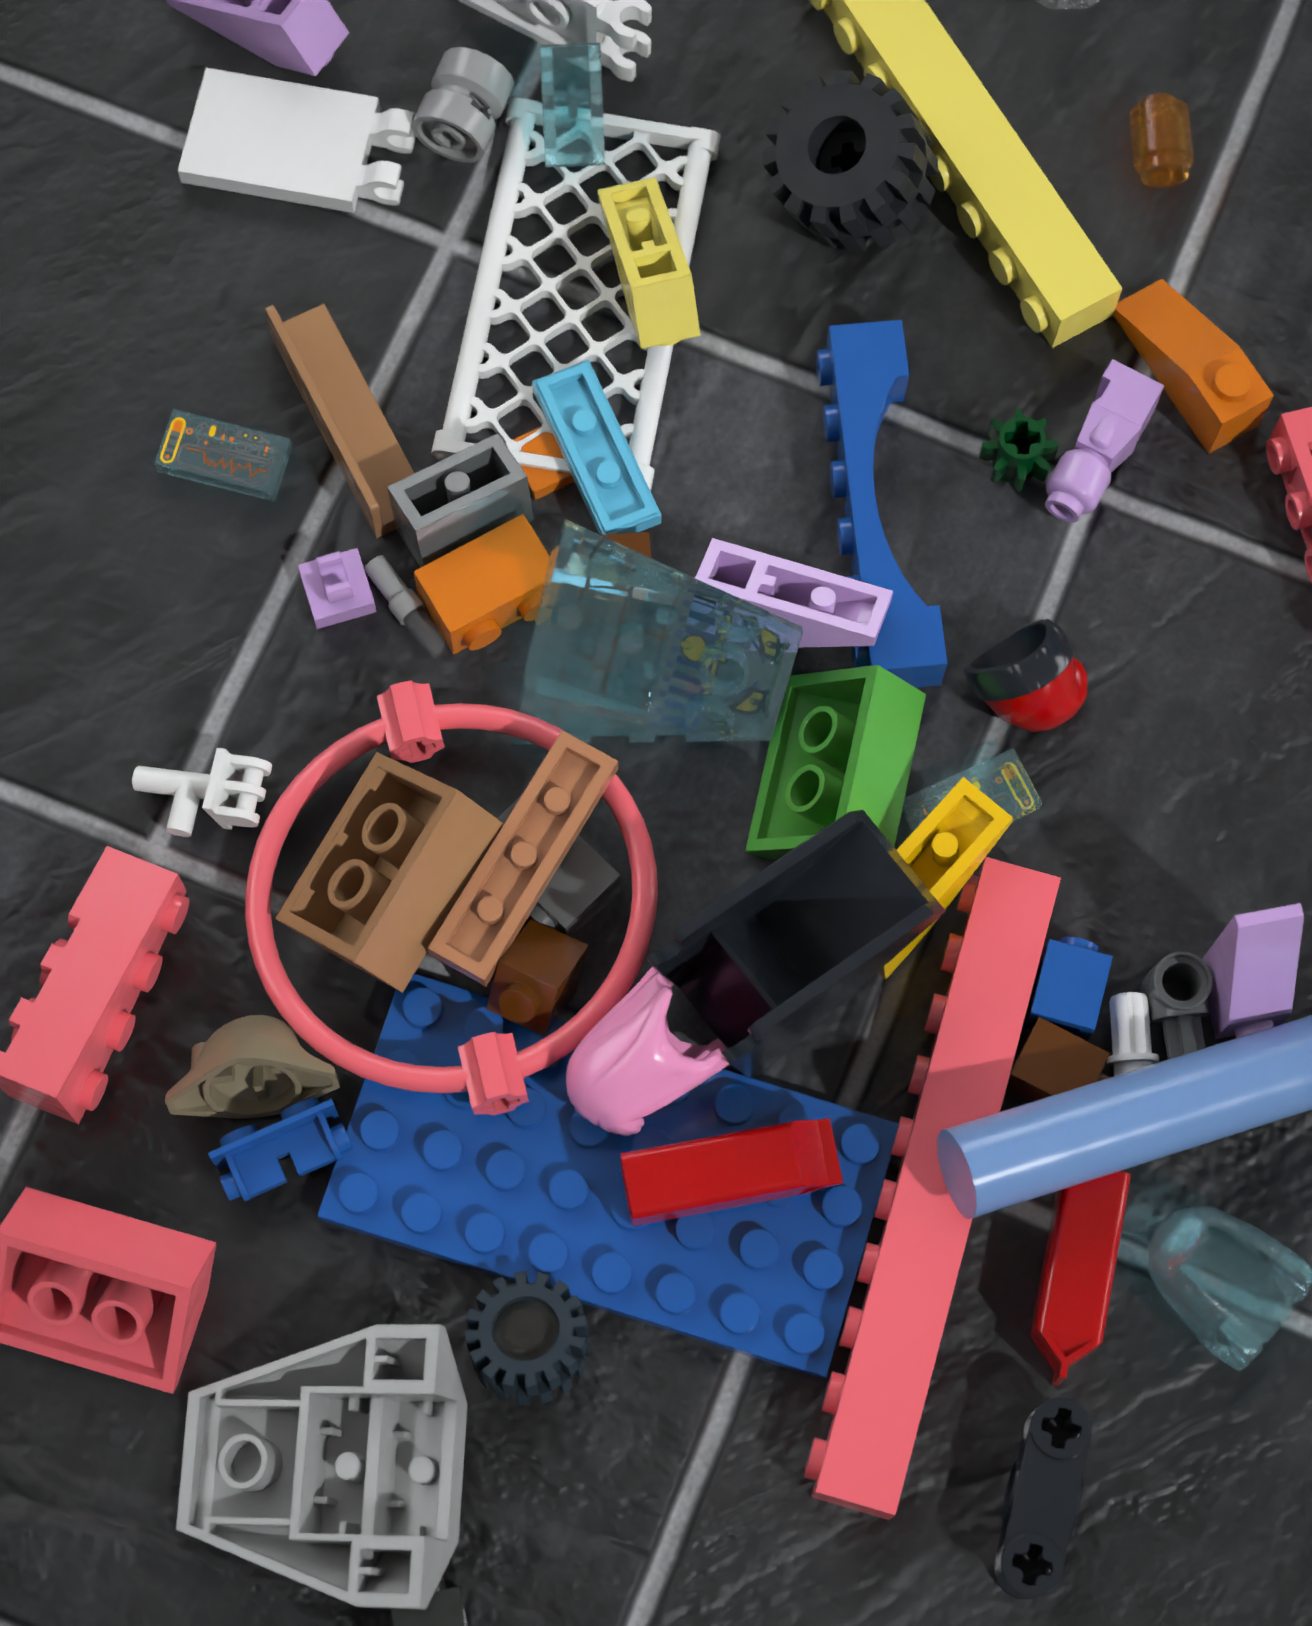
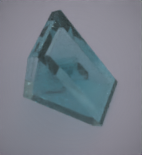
(572, 104)

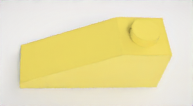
(650, 263)

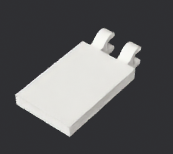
(578, 23)
(293, 142)

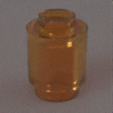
(1161, 140)

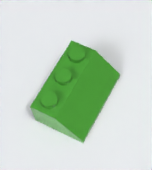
(834, 750)

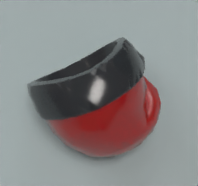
(1031, 677)

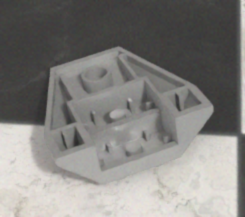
(335, 1465)

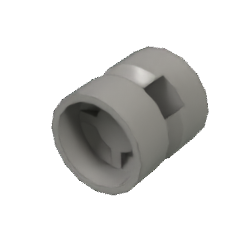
(463, 103)

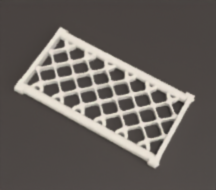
(521, 118)

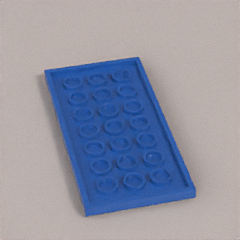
(551, 1197)

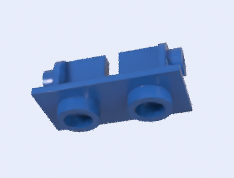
(255, 1153)

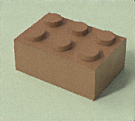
(390, 870)

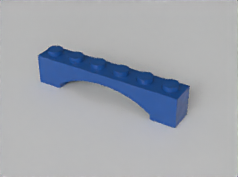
(864, 375)

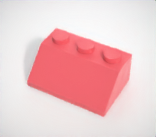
(101, 1288)

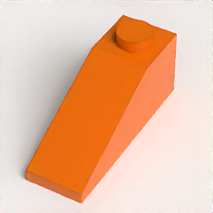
(1196, 363)

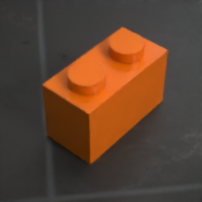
(485, 585)

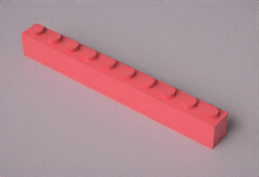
(924, 1233)

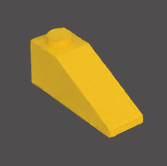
(951, 847)

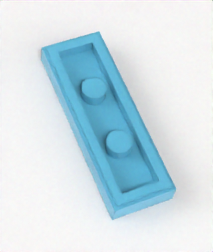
(596, 450)

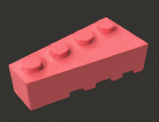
(92, 986)

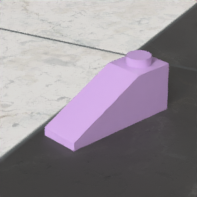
(283, 32)
(826, 605)
(1254, 970)

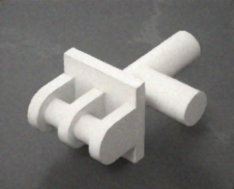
(227, 792)

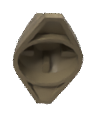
(250, 1072)

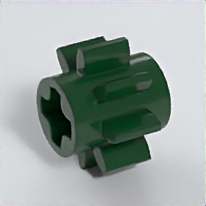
(1034, 450)

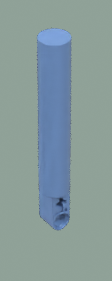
(1127, 1119)

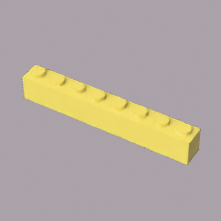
(983, 166)

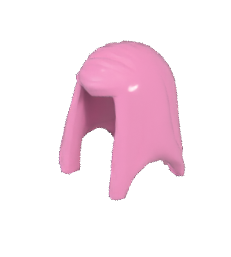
(635, 1063)

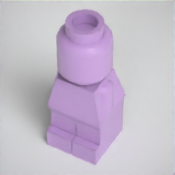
(1106, 440)

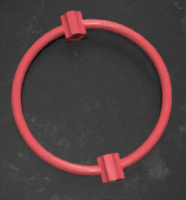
(490, 1062)

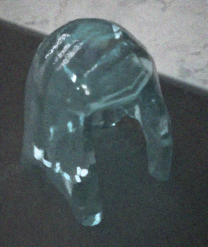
(1226, 1280)

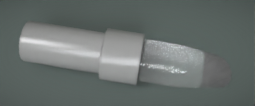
(405, 605)

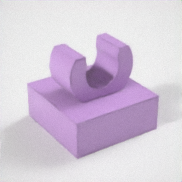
(337, 588)

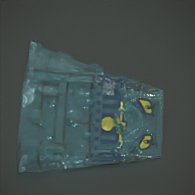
(650, 650)

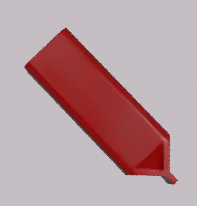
(729, 1170)
(1079, 1270)

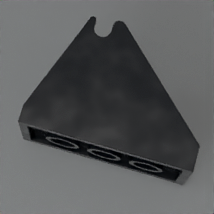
(797, 940)

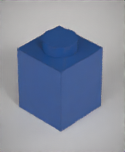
(1069, 986)

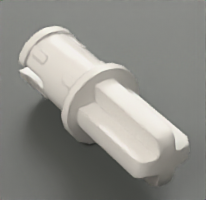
(1130, 1033)

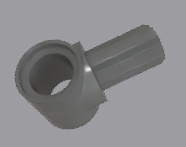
(1180, 1018)

